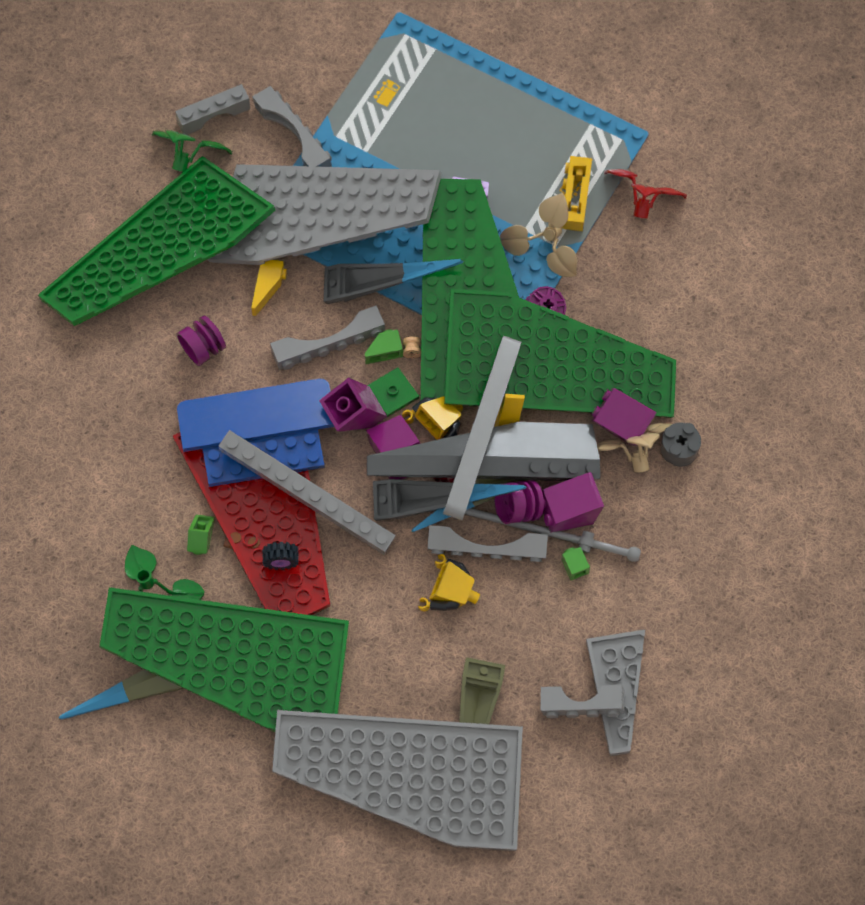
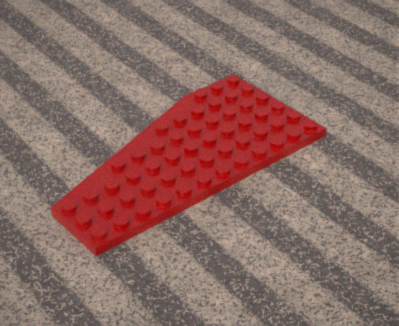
(271, 516)

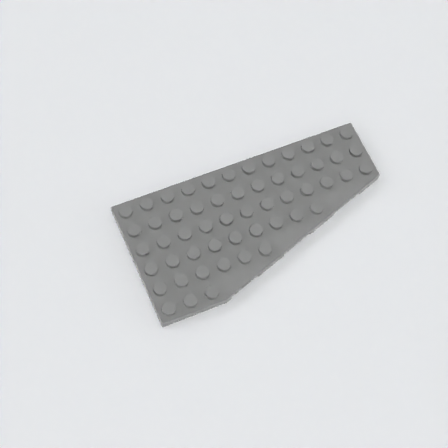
(329, 207)
(422, 774)

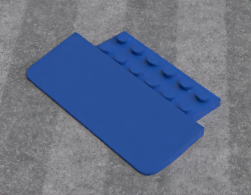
(273, 418)

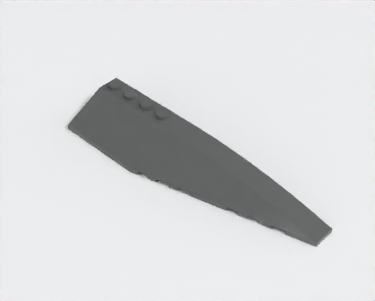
(513, 453)

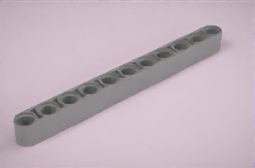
(482, 428)

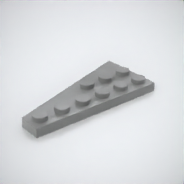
(618, 662)

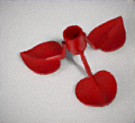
(642, 204)

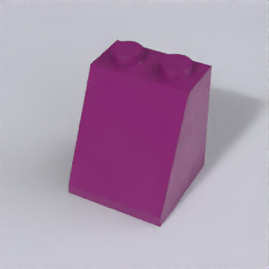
(352, 406)
(622, 415)
(390, 436)
(572, 503)

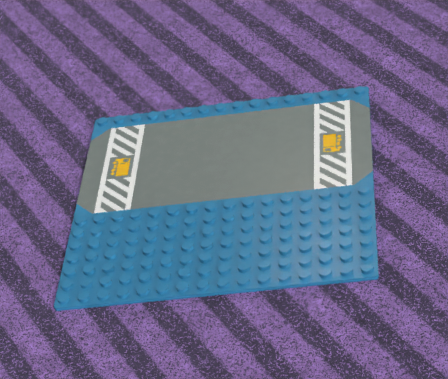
(471, 116)

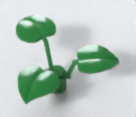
(181, 158)
(140, 565)

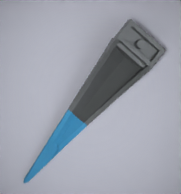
(353, 281)
(407, 498)

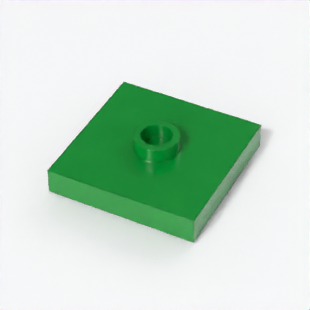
(393, 391)

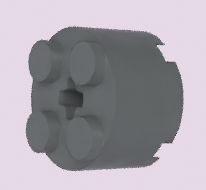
(678, 435)

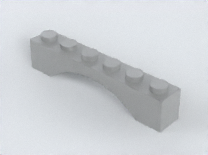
(271, 107)
(292, 351)
(529, 545)

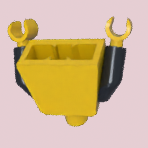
(436, 417)
(451, 587)

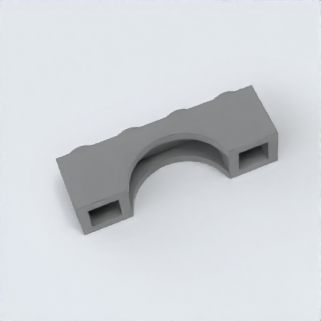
(196, 115)
(607, 701)

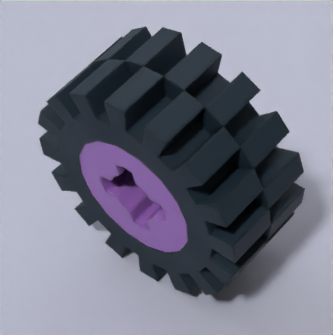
(280, 556)

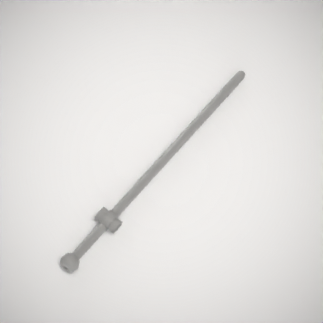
(585, 541)

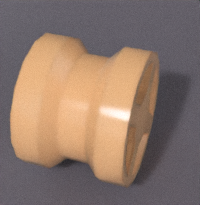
(412, 347)

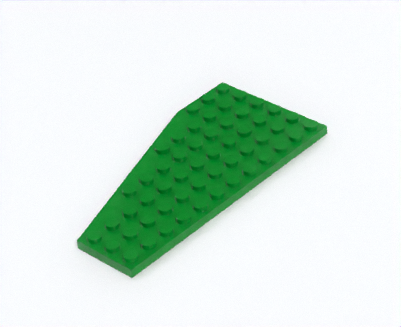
(175, 230)
(462, 230)
(559, 359)
(230, 652)

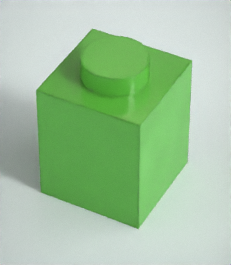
(575, 563)

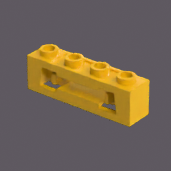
(577, 166)

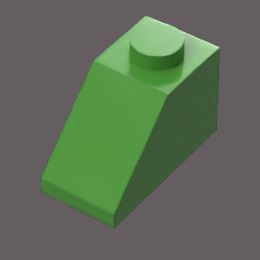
(384, 347)
(200, 534)

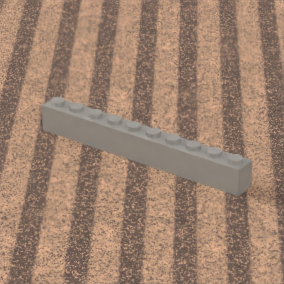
(306, 492)

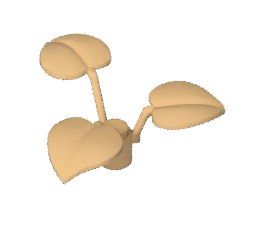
(555, 211)
(639, 457)

